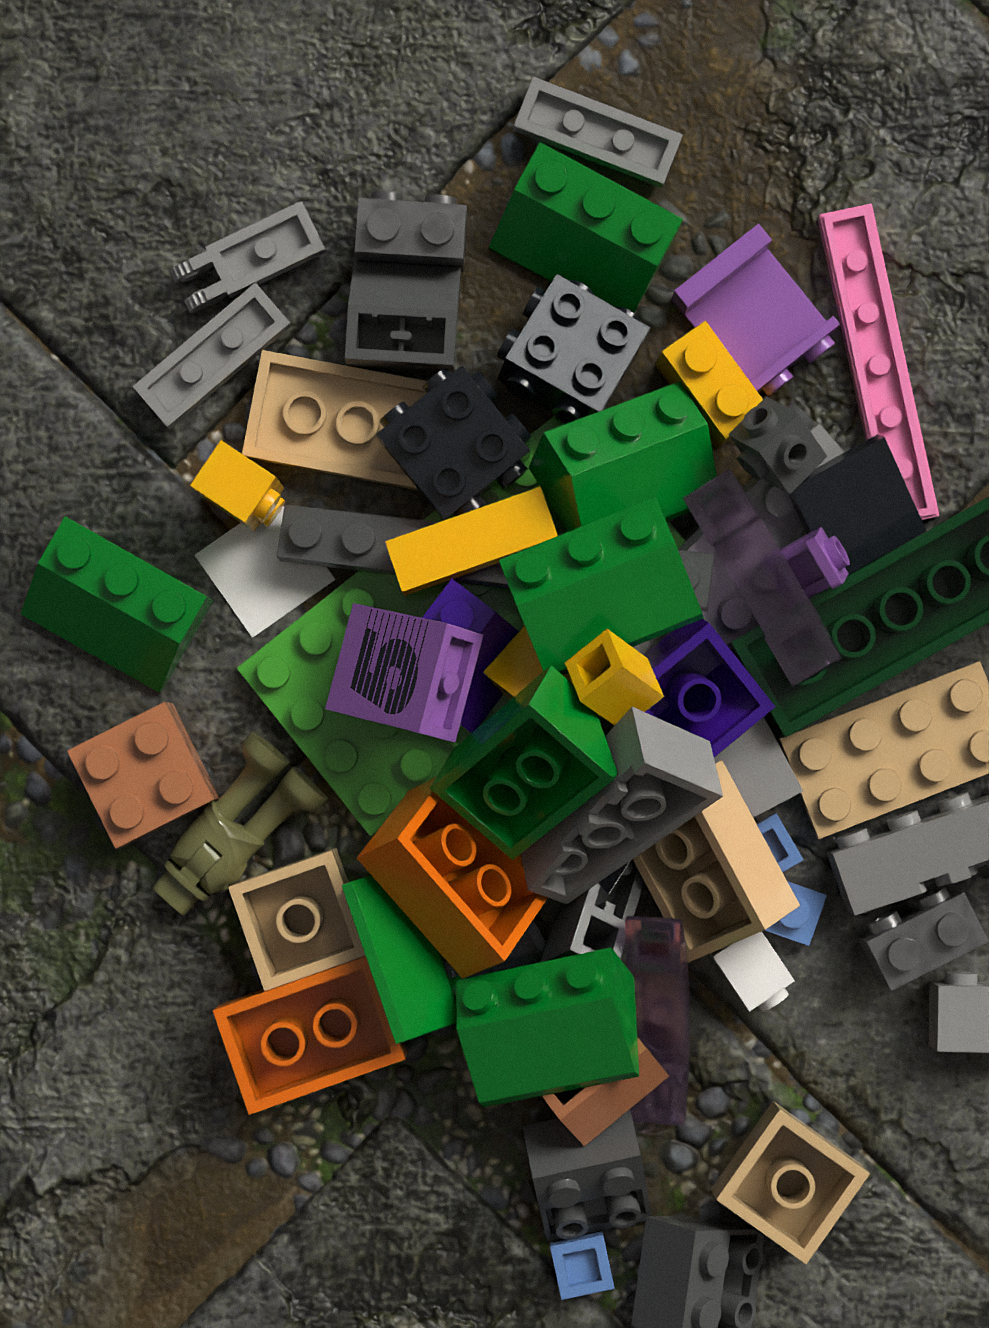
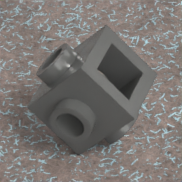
(766, 440)

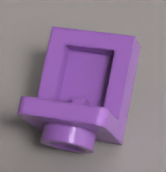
(818, 561)

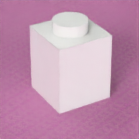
(754, 972)

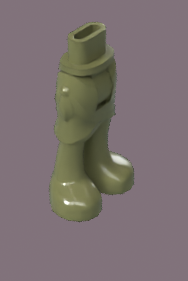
(216, 847)

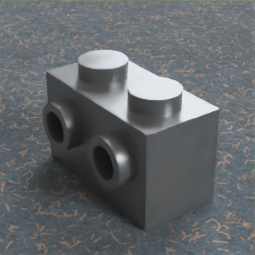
(411, 230)
(922, 938)

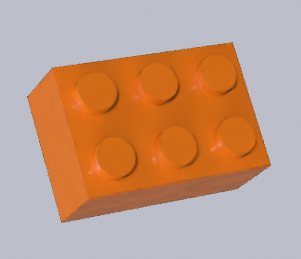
(451, 881)
(307, 1035)

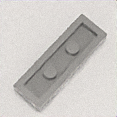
(597, 132)
(212, 356)

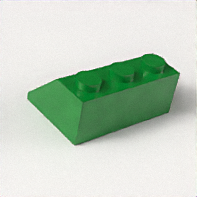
(584, 229)
(625, 457)
(600, 577)
(114, 604)
(528, 765)
(403, 963)
(548, 1027)

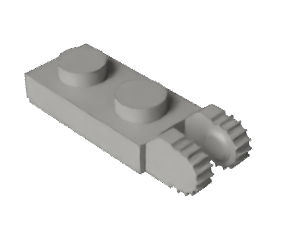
(252, 256)

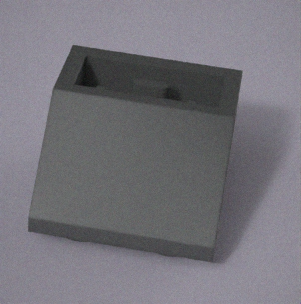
(402, 317)
(587, 1185)
(697, 1274)

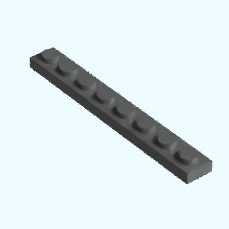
(359, 544)

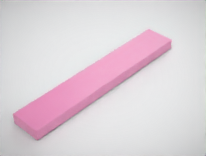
(876, 345)

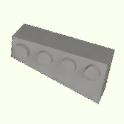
(658, 787)
(912, 854)

